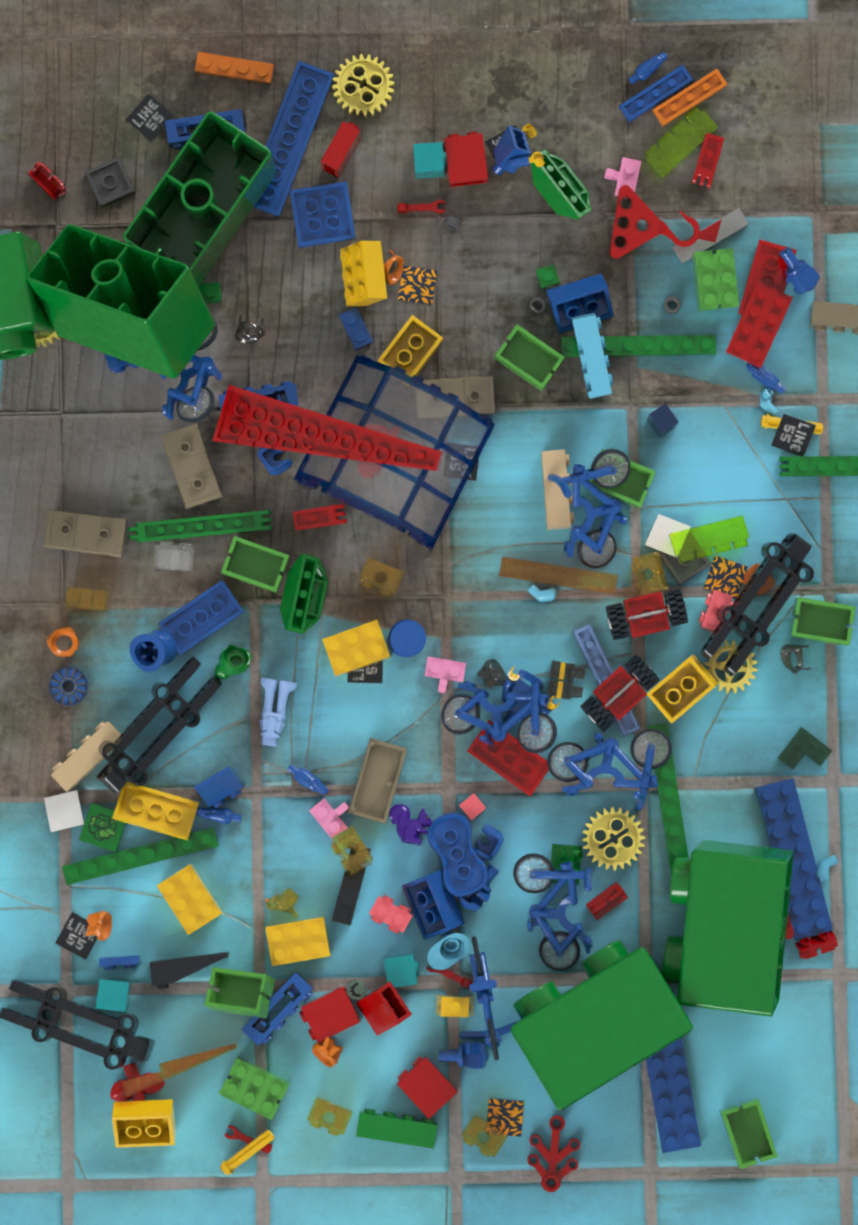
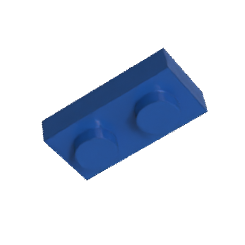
(355, 328)
(111, 962)

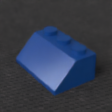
(579, 299)
(433, 905)

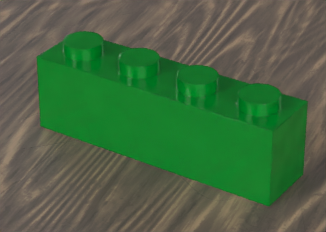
(396, 1129)

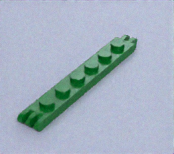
(819, 466)
(200, 526)

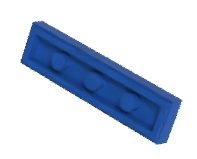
(656, 93)

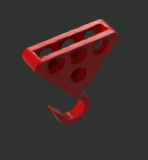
(655, 226)

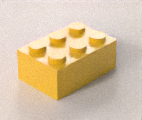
(363, 273)
(412, 347)
(356, 648)
(682, 688)
(189, 899)
(298, 941)
(144, 1123)

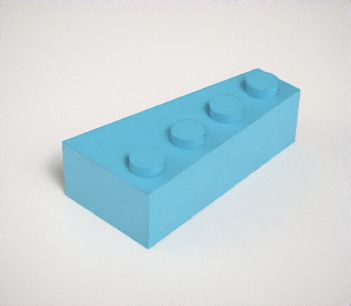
(591, 355)

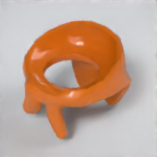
(393, 278)
(769, 583)
(51, 641)
(99, 925)
(327, 1052)

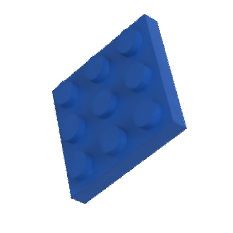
(322, 214)

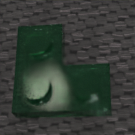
(804, 744)

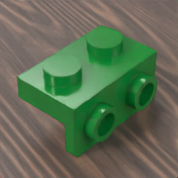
(565, 853)

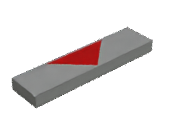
(713, 234)

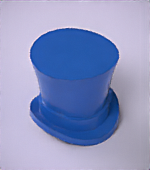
(406, 638)
(152, 650)

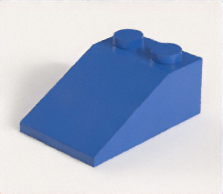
(220, 787)

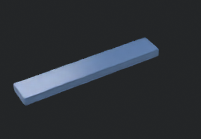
(602, 670)

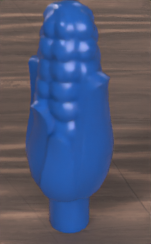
(646, 69)
(766, 378)
(308, 780)
(219, 815)

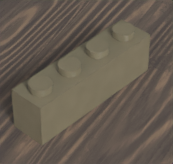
(834, 316)

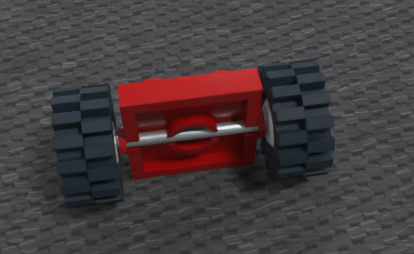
(646, 614)
(619, 693)

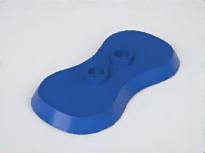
(462, 867)

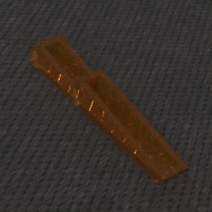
(558, 575)
(173, 1068)

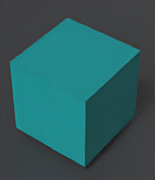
(429, 160)
(401, 970)
(113, 996)

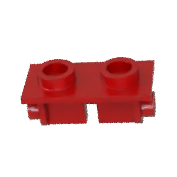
(51, 186)
(606, 901)
(807, 946)

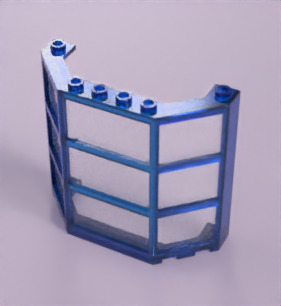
(413, 411)

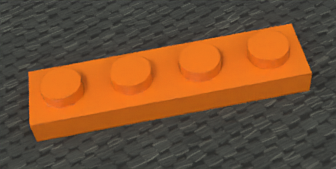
(234, 68)
(689, 97)

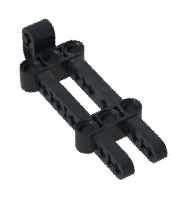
(796, 550)
(112, 775)
(135, 1046)

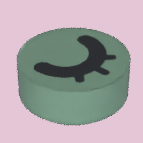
(356, 990)

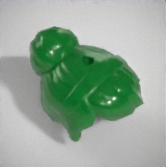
(225, 667)

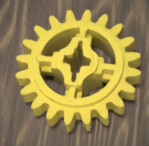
(713, 664)

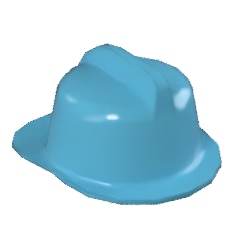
(448, 950)

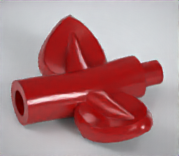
(131, 1071)

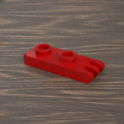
(708, 159)
(318, 517)

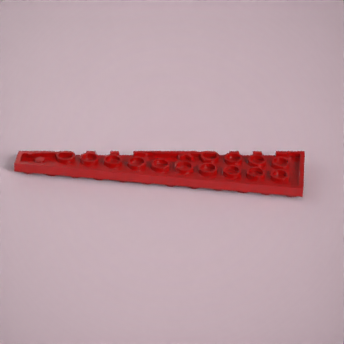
(277, 425)

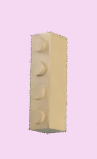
(556, 504)
(86, 758)

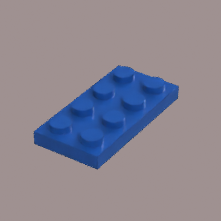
(201, 617)

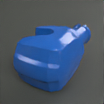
(799, 272)
(274, 467)
(489, 850)
(476, 900)
(467, 1054)

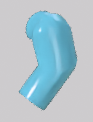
(766, 402)
(543, 595)
(823, 867)

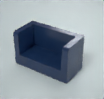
(662, 420)

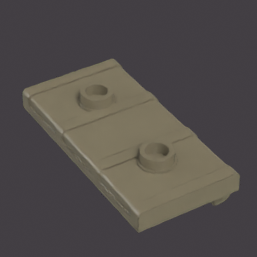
(472, 391)
(191, 466)
(85, 533)
(377, 780)

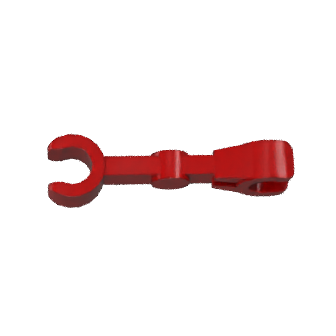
(405, 208)
(449, 974)
(247, 1139)

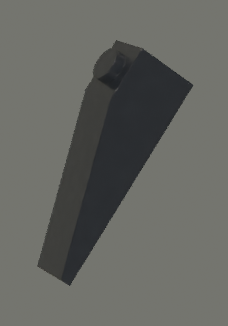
(348, 895)
(171, 970)

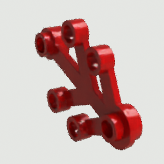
(553, 1157)

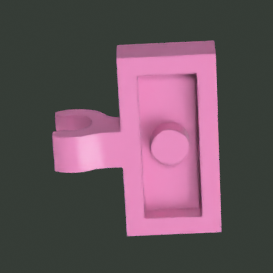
(627, 174)
(445, 670)
(329, 818)

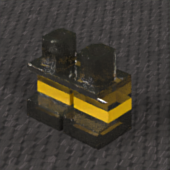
(565, 672)

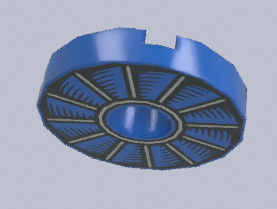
(68, 674)

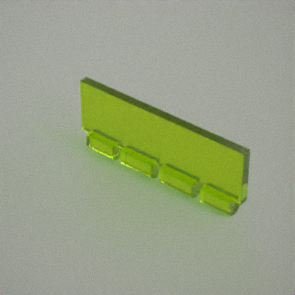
(677, 147)
(704, 537)

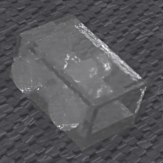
(174, 557)

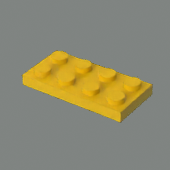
(156, 810)

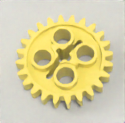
(355, 100)
(603, 823)

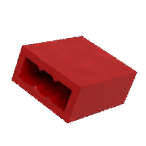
(341, 149)
(466, 159)
(383, 1008)
(329, 1014)
(426, 1086)

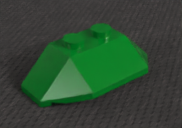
(561, 187)
(303, 594)

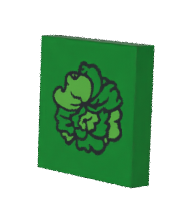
(101, 828)

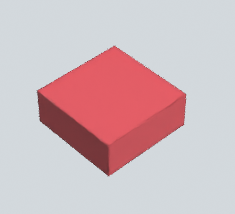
(472, 806)

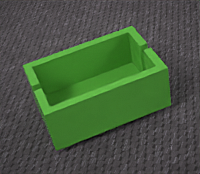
(715, 279)
(529, 358)
(632, 489)
(255, 564)
(822, 621)
(239, 992)
(254, 1088)
(748, 1133)

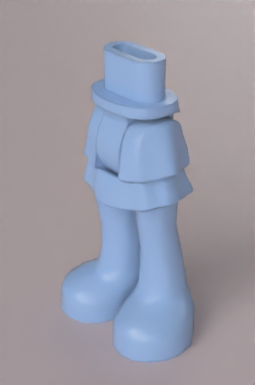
(273, 722)

